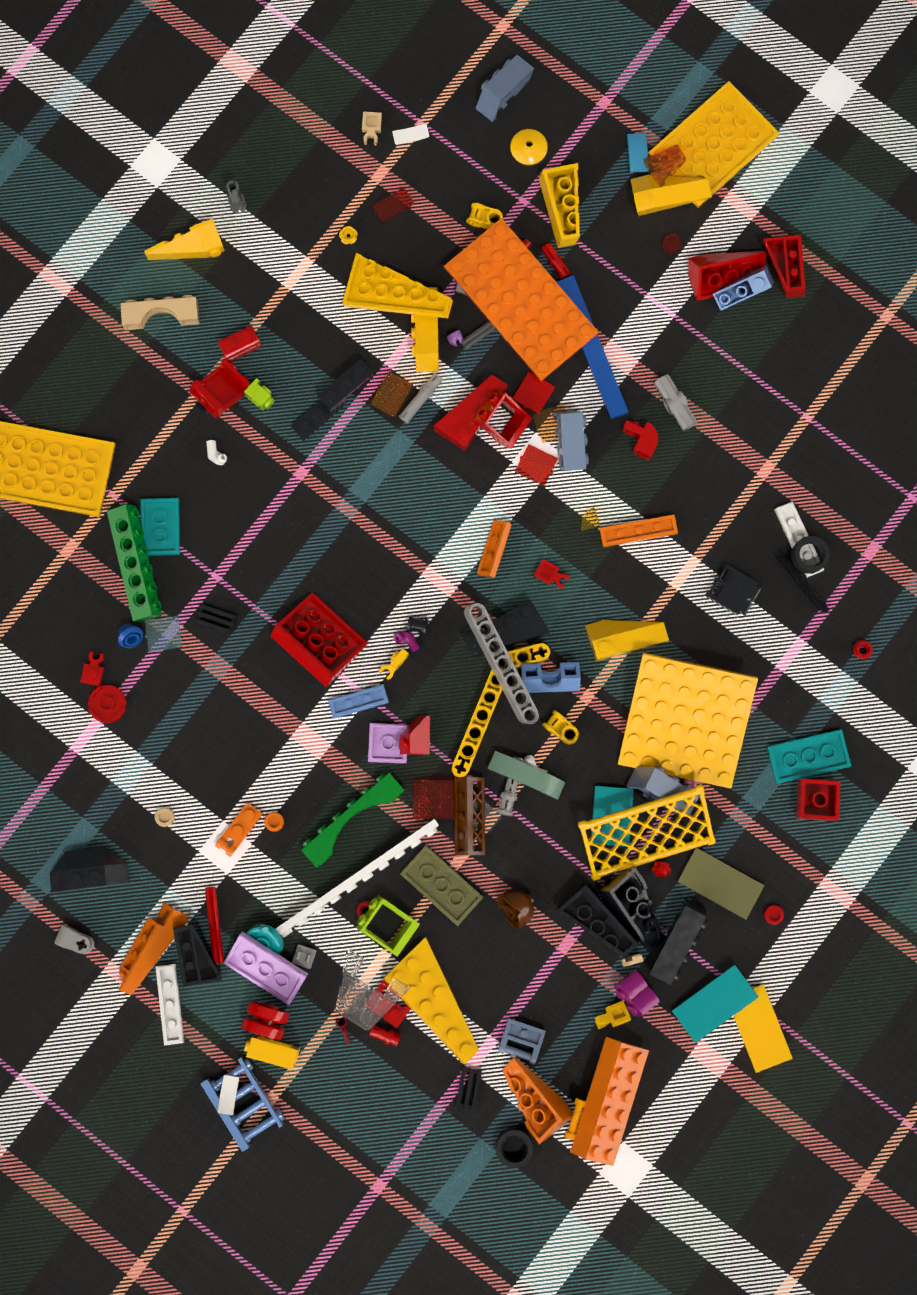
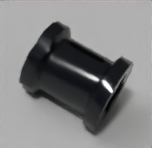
(417, 625)

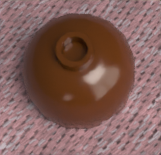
(517, 907)

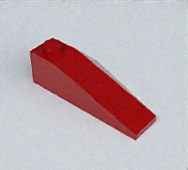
(715, 271)

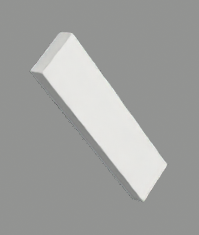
(796, 531)
(170, 1004)

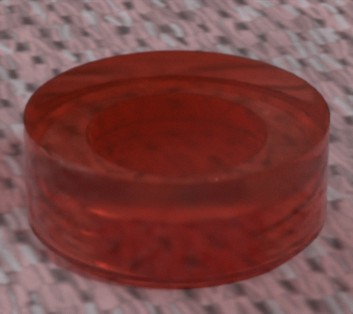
(671, 244)

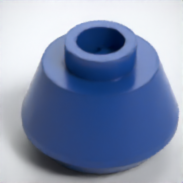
(129, 635)

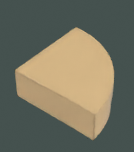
(637, 958)

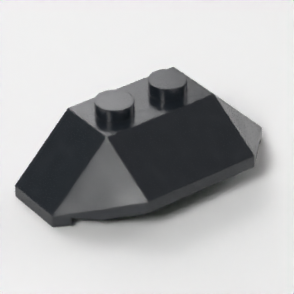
(88, 870)

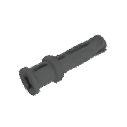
(235, 199)

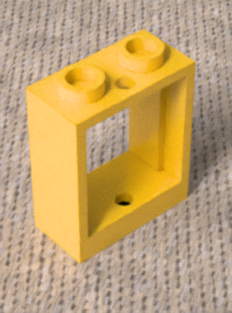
(272, 1051)

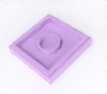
(385, 743)

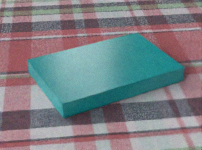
(161, 526)
(608, 801)

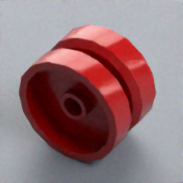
(266, 1017)

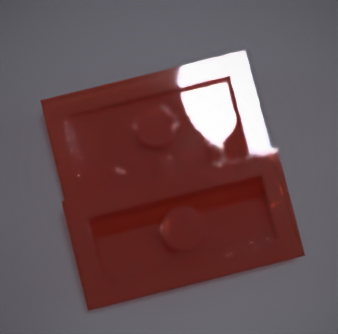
(433, 799)

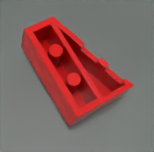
(787, 262)

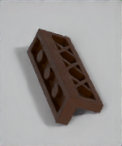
(465, 816)

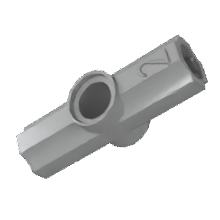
(675, 402)

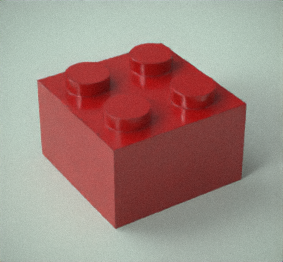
(818, 800)

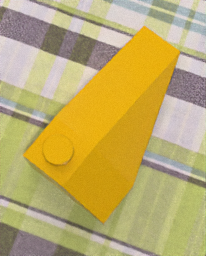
(198, 243)

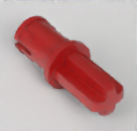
(555, 260)

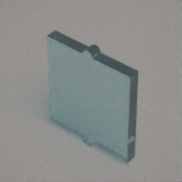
(163, 634)

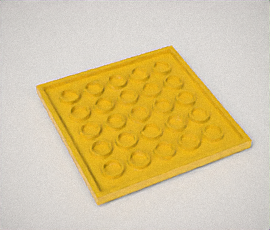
(687, 720)

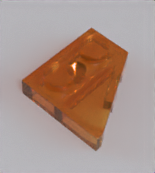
(665, 163)

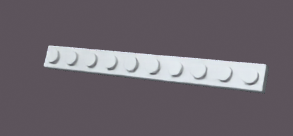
(364, 874)

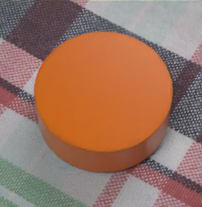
(274, 821)

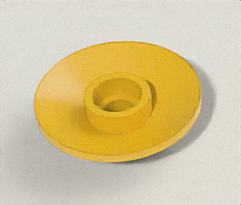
(525, 154)

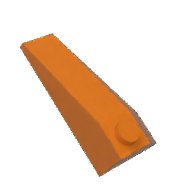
(541, 1106)

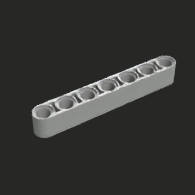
(509, 668)

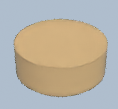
(164, 817)

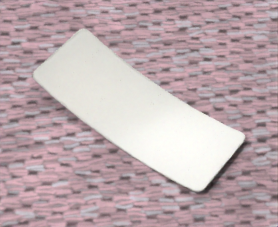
(410, 134)
(228, 1095)

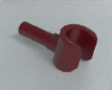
(344, 1030)

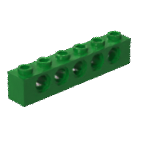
(127, 556)

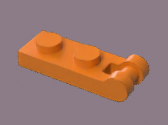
(239, 829)

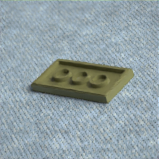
(720, 883)
(441, 885)

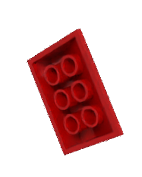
(318, 639)

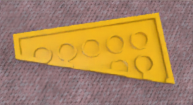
(387, 290)

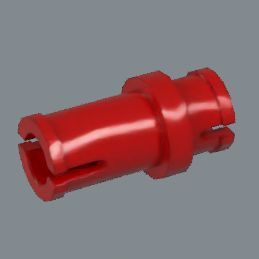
(387, 1036)

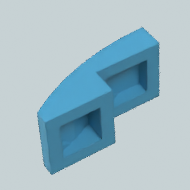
(637, 152)

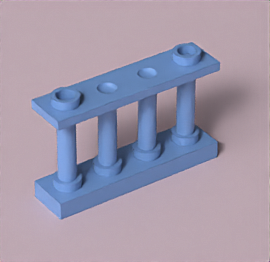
(233, 1121)

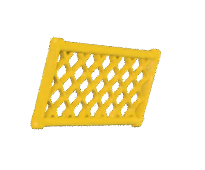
(661, 851)

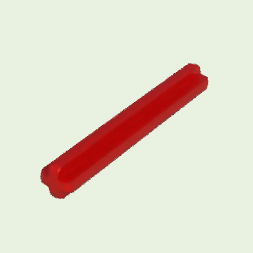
(214, 925)

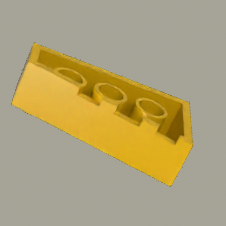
(562, 200)

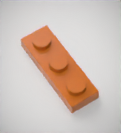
(494, 548)

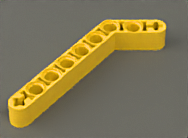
(482, 705)

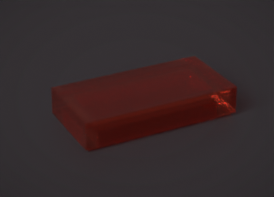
(393, 205)

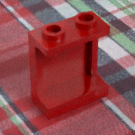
(220, 388)

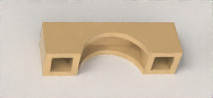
(136, 314)

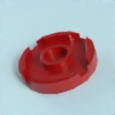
(107, 703)

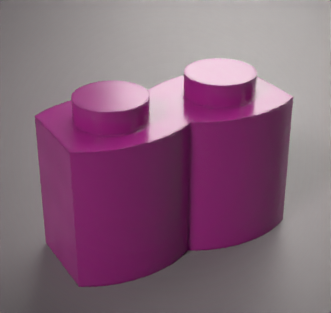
(636, 994)

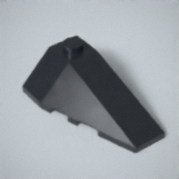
(630, 903)

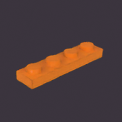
(638, 531)

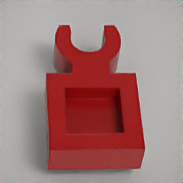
(548, 572)
(92, 673)

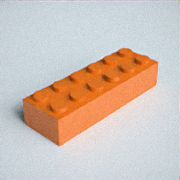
(609, 1101)

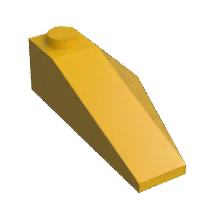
(676, 192)
(616, 637)

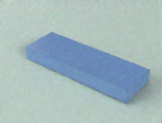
(358, 701)

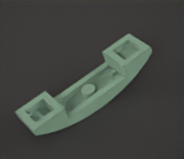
(526, 774)

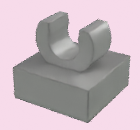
(304, 956)

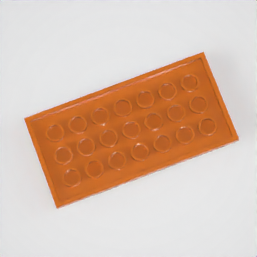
(521, 299)

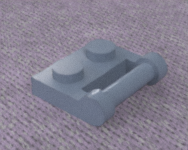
(522, 1034)

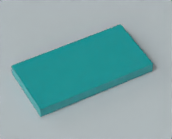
(808, 756)
(715, 1003)

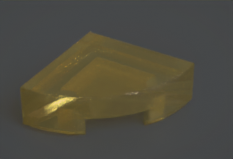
(590, 520)

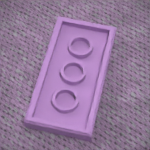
(265, 968)

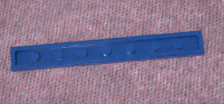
(596, 358)

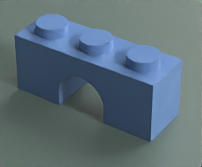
(562, 680)

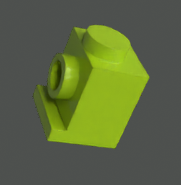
(259, 395)

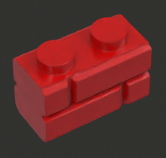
(239, 344)

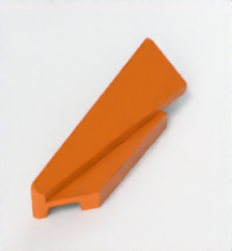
(149, 947)

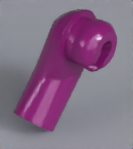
(406, 638)

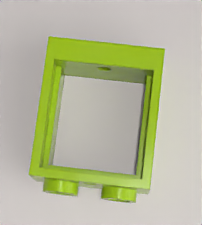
(402, 936)

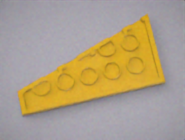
(433, 1000)

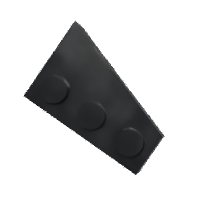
(193, 959)

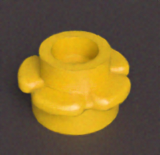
(343, 235)

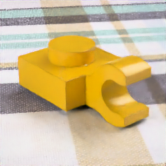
(397, 660)
(615, 1014)

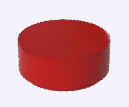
(773, 914)

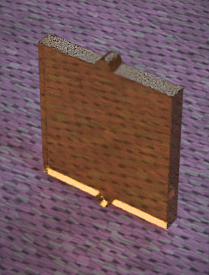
(546, 423)

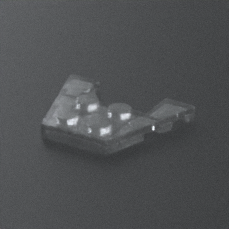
(360, 1001)

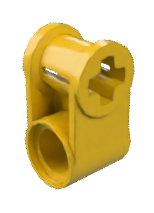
(481, 216)
(560, 727)

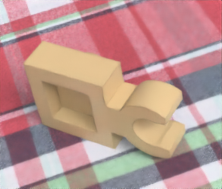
(371, 124)

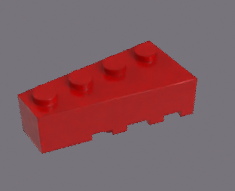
(459, 423)

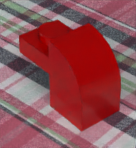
(647, 438)

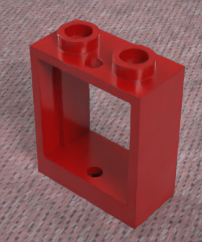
(518, 421)

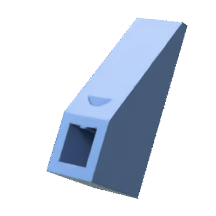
(744, 288)

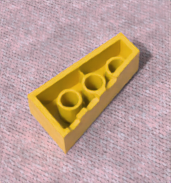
(426, 342)

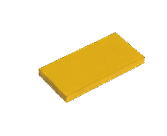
(762, 1032)

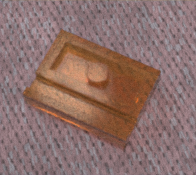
(392, 394)

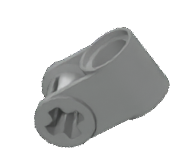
(71, 939)

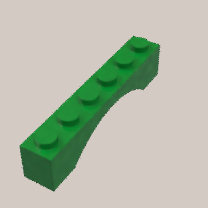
(321, 848)

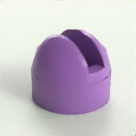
(455, 336)

